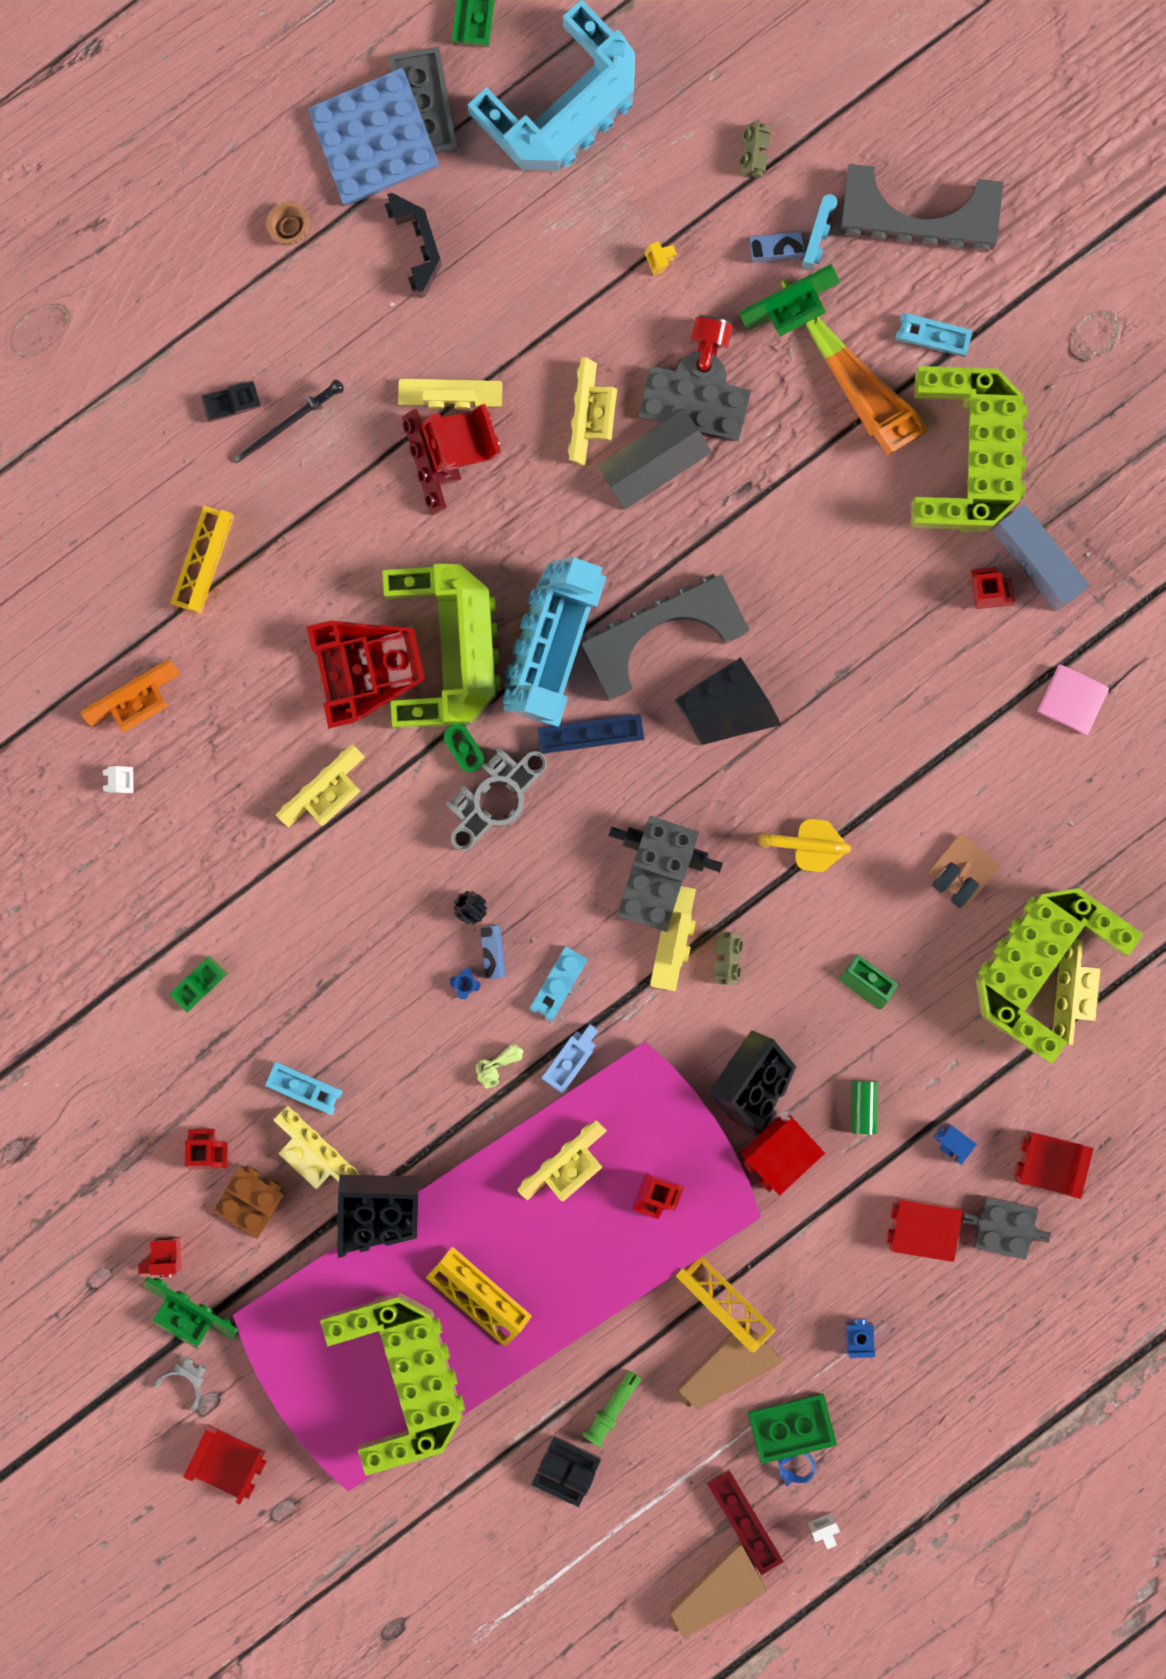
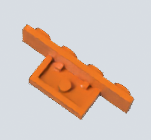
(134, 700)

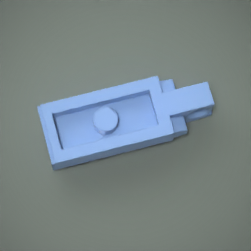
(570, 1059)

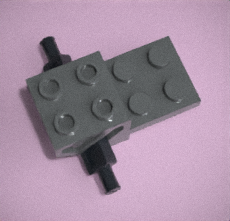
(659, 869)

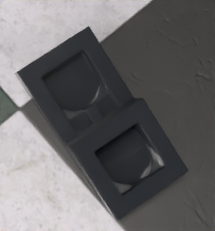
(230, 402)

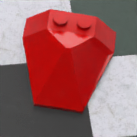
(363, 667)

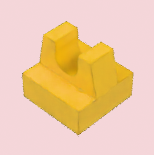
(659, 257)

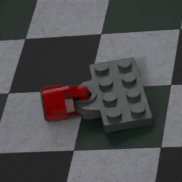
(699, 385)

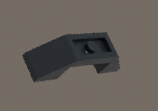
(406, 211)

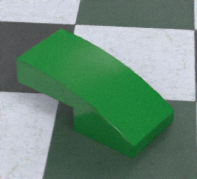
(198, 984)

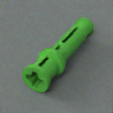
(606, 1418)

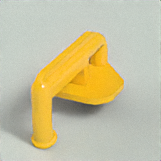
(816, 845)

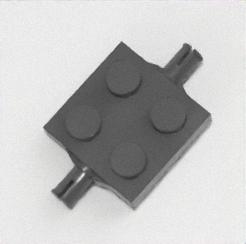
(1006, 1227)

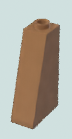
(726, 1370)
(720, 1590)

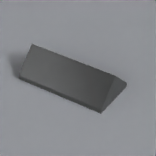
(654, 459)

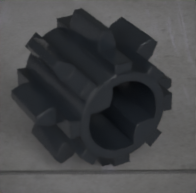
(470, 907)

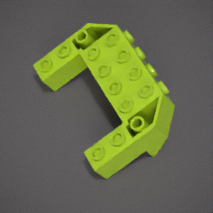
(994, 448)
(465, 645)
(1031, 954)
(419, 1374)

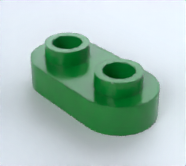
(464, 748)

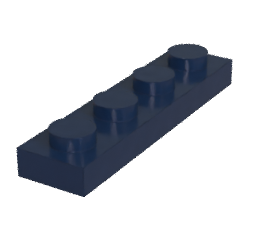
(591, 734)

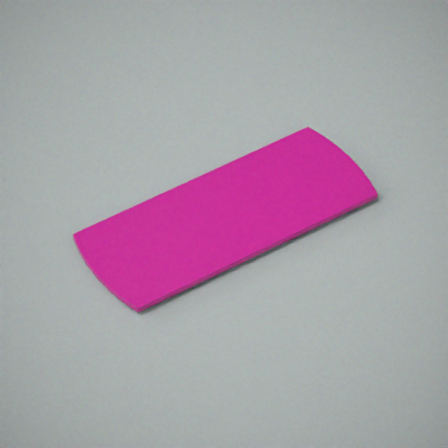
(555, 1258)

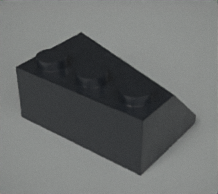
(727, 705)
(753, 1082)
(376, 1211)

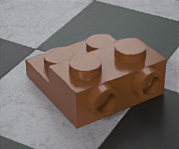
(249, 1200)

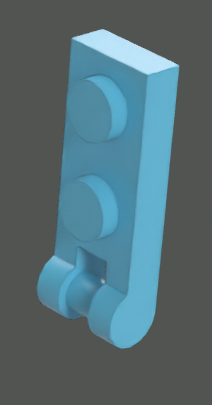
(819, 231)
(934, 335)
(559, 983)
(303, 1087)

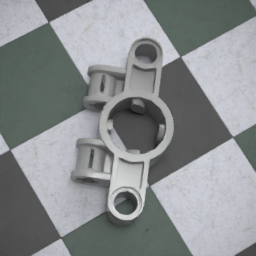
(519, 780)

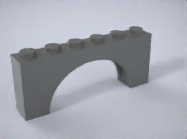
(869, 214)
(707, 604)

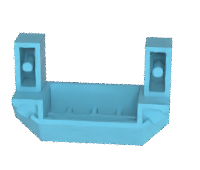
(579, 112)
(551, 639)

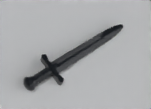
(313, 403)

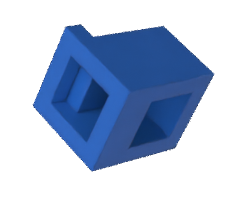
(954, 1142)
(856, 1349)

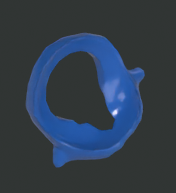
(790, 1477)

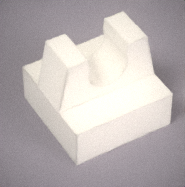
(119, 779)
(824, 1528)

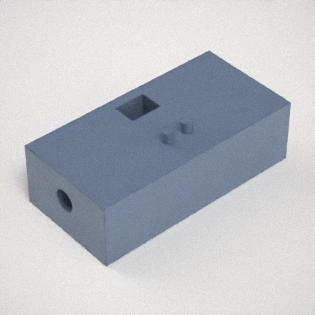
(1040, 557)

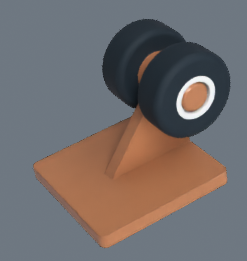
(963, 870)

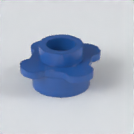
(457, 982)

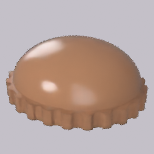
(287, 223)

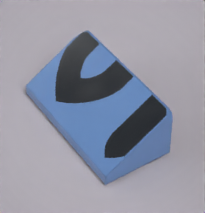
(776, 247)
(493, 952)

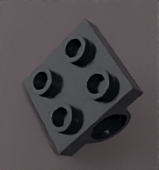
(566, 1471)

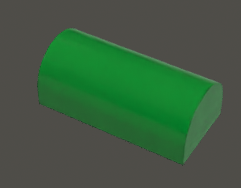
(864, 1107)

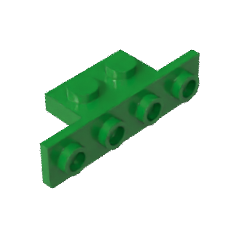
(792, 304)
(185, 1318)

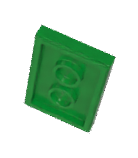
(792, 1428)

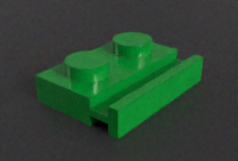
(473, 22)

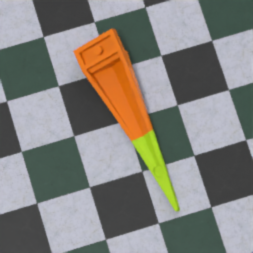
(878, 407)

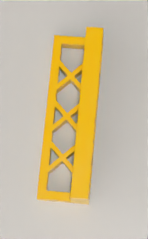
(209, 562)
(481, 1294)
(719, 1311)

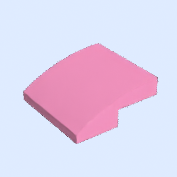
(1073, 699)

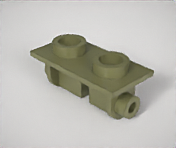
(755, 137)
(729, 970)

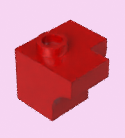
(991, 588)
(204, 1151)
(657, 1195)
(163, 1258)

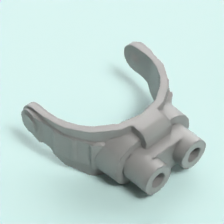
(188, 1370)

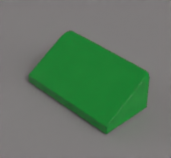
(868, 982)

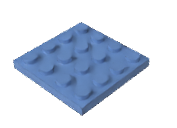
(373, 137)

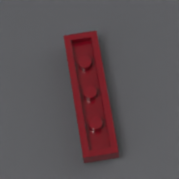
(745, 1522)

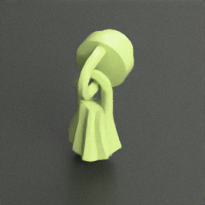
(490, 1075)

